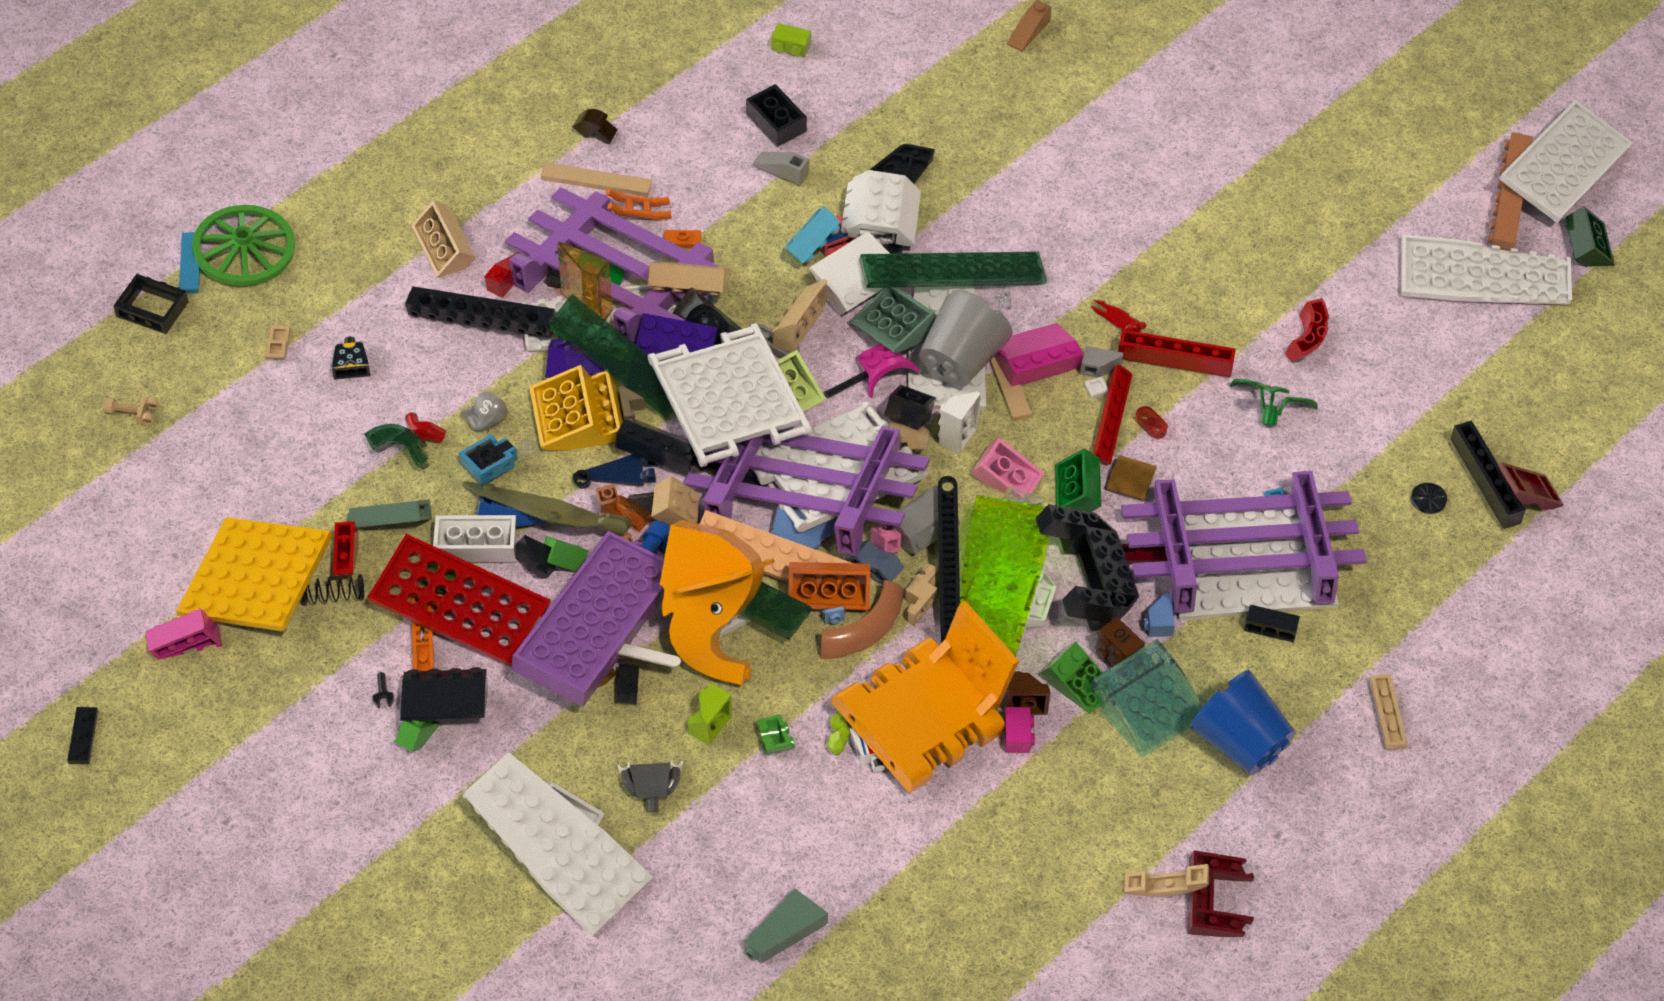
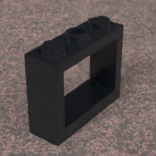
(125, 310)

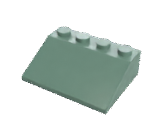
(895, 320)

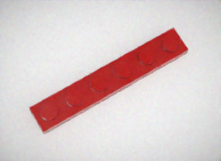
(1112, 414)

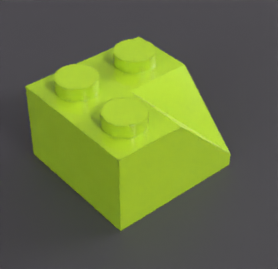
(713, 714)

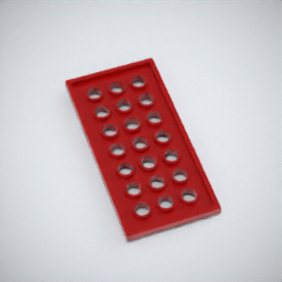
(445, 603)

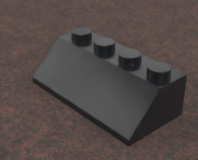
(655, 445)

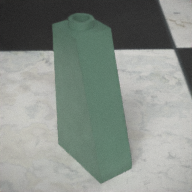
(390, 513)
(785, 926)

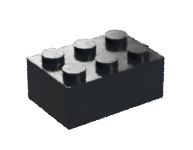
(776, 115)

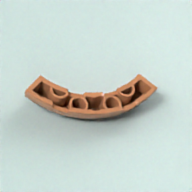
(867, 630)

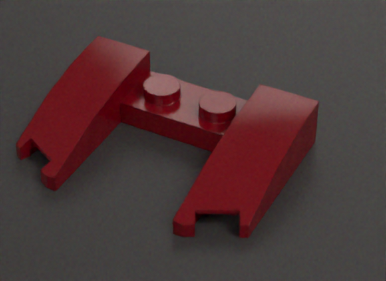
(1202, 917)

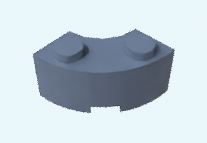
(882, 564)

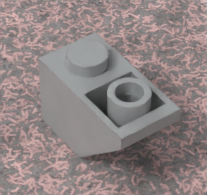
(1099, 361)

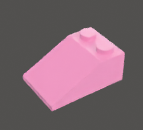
(1005, 467)

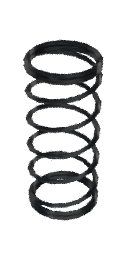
(360, 588)

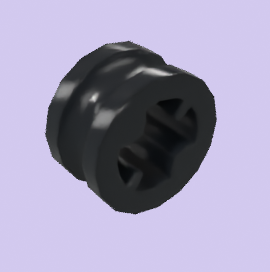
(579, 484)

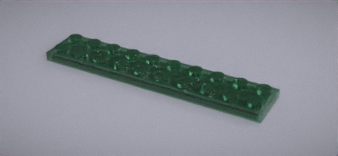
(952, 269)

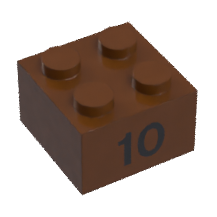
(1117, 642)

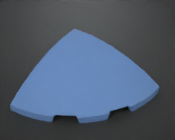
(811, 538)

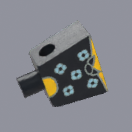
(350, 360)

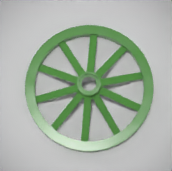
(243, 240)

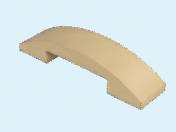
(1167, 883)

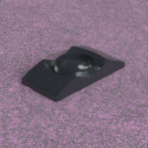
(699, 310)

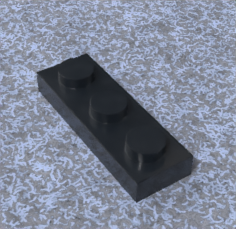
(82, 735)

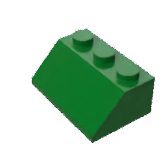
(1078, 481)

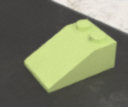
(801, 381)

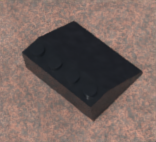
(444, 694)

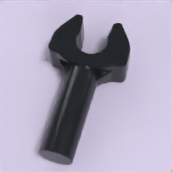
(383, 693)

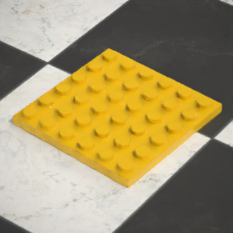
(255, 573)

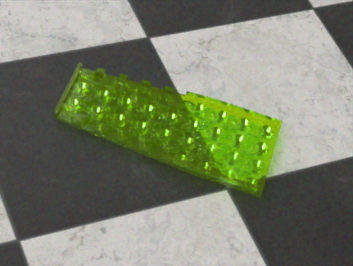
(1003, 565)

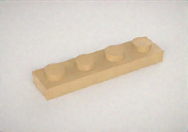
(1388, 711)

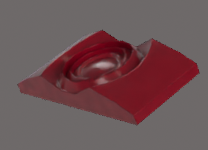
(1530, 487)

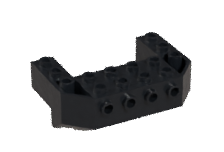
(1102, 561)

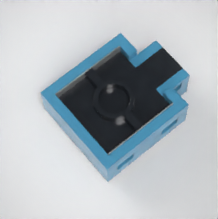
(488, 458)

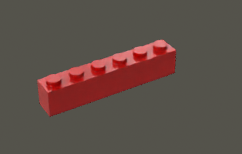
(1177, 353)

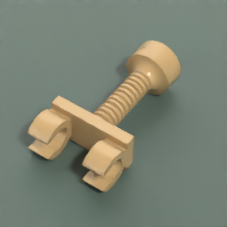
(142, 418)

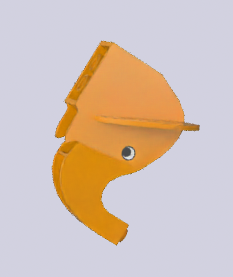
(706, 585)

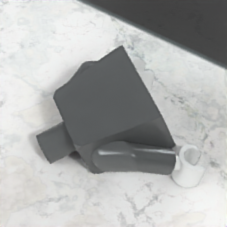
(651, 781)

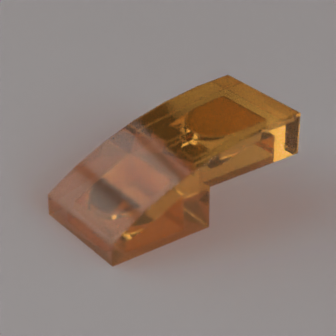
(626, 507)

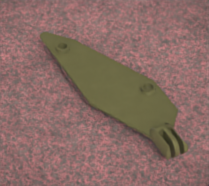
(552, 509)

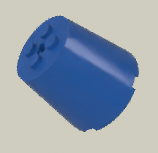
(1244, 724)

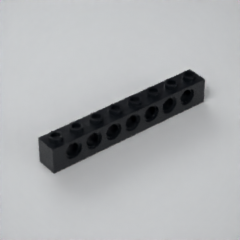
(480, 311)

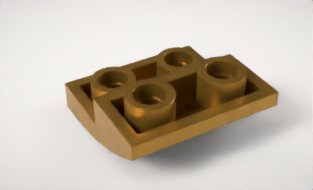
(1131, 477)

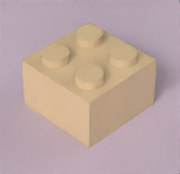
(674, 502)

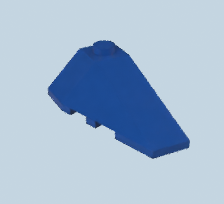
(490, 507)

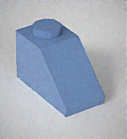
(1160, 618)

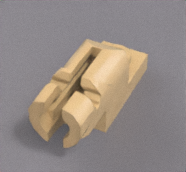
(922, 593)

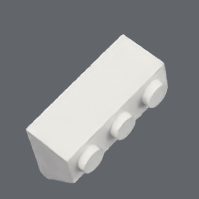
(959, 421)

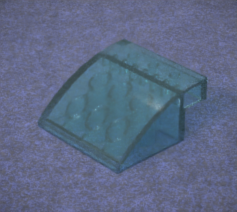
(1147, 698)

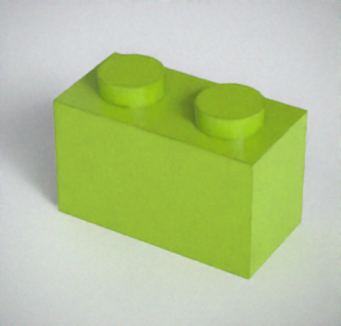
(791, 40)

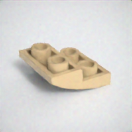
(916, 438)

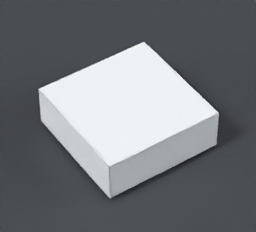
(1096, 387)

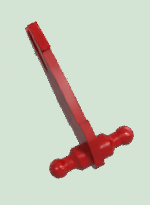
(1119, 317)

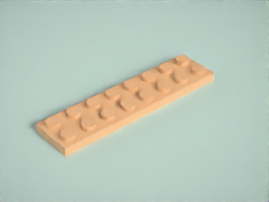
(770, 546)

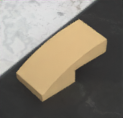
(278, 342)

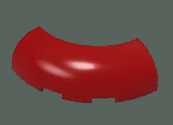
(1315, 323)

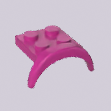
(880, 361)

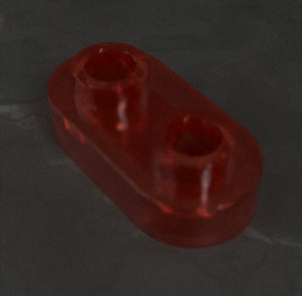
(1153, 422)

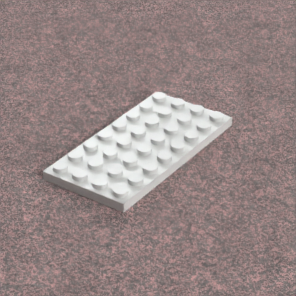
(1565, 161)

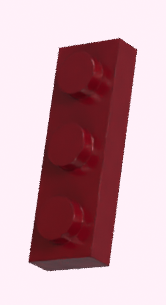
(1144, 554)

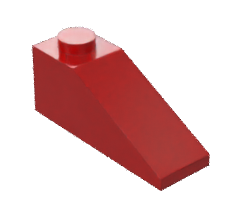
(499, 277)
(345, 548)

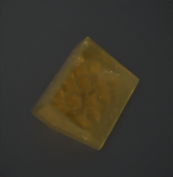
(585, 278)

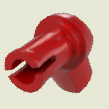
(425, 429)

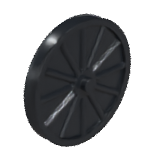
(1429, 498)

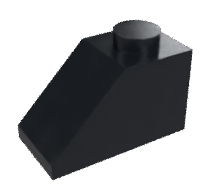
(535, 556)

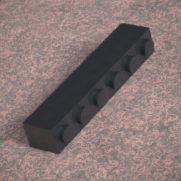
(1487, 474)

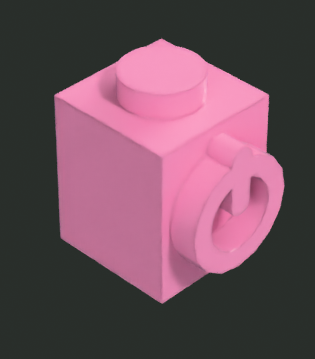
(886, 538)

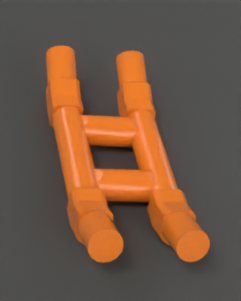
(647, 202)

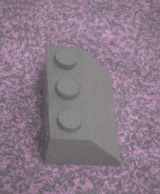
(920, 522)

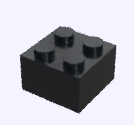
(909, 407)

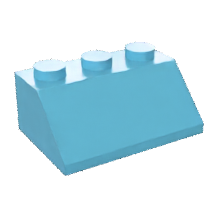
(812, 235)

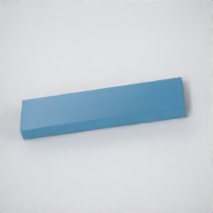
(188, 267)

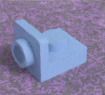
(833, 615)

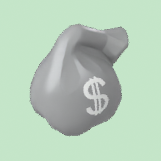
(486, 412)

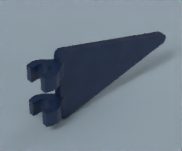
(623, 471)

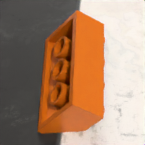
(830, 584)

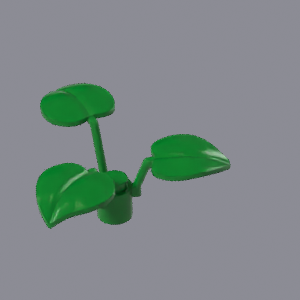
(1270, 413)

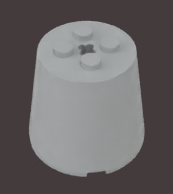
(963, 338)

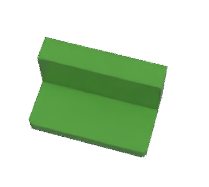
(565, 554)

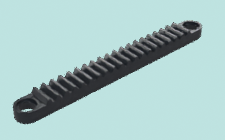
(948, 553)

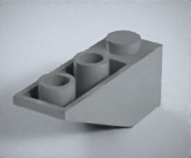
(785, 165)

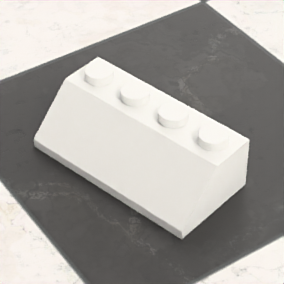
(477, 537)

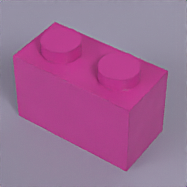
(1018, 730)

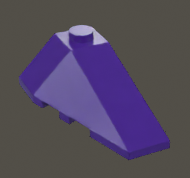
(565, 356)

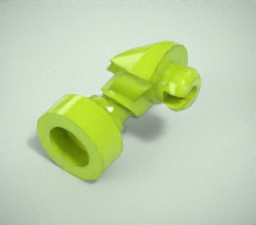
(840, 736)

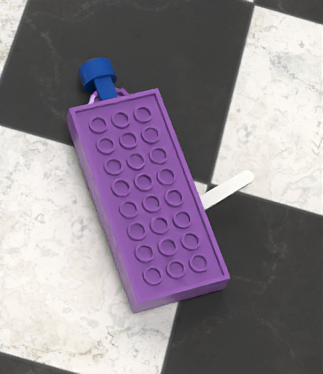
(598, 617)

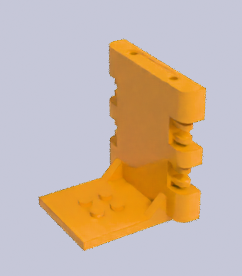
(934, 701)

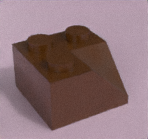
(1028, 692)

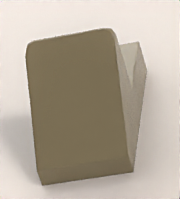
(630, 402)

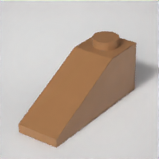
(1030, 25)

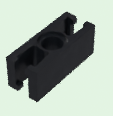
(1271, 623)

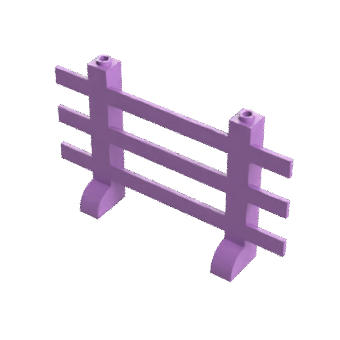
(574, 231)
(851, 512)
(1177, 538)

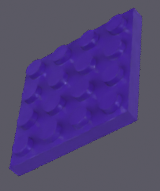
(664, 334)

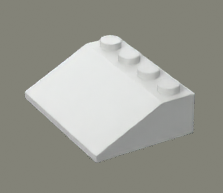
(844, 273)

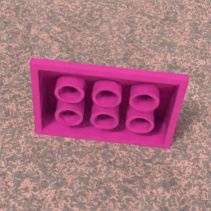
(1039, 354)

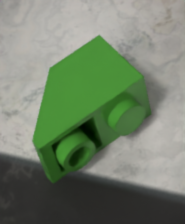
(415, 733)

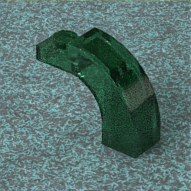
(393, 434)

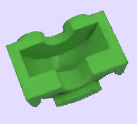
(775, 734)

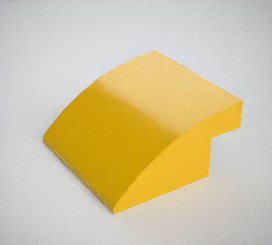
(576, 410)

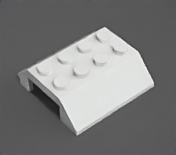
(882, 204)

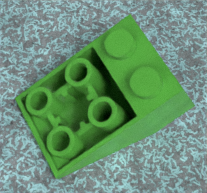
(1073, 676)

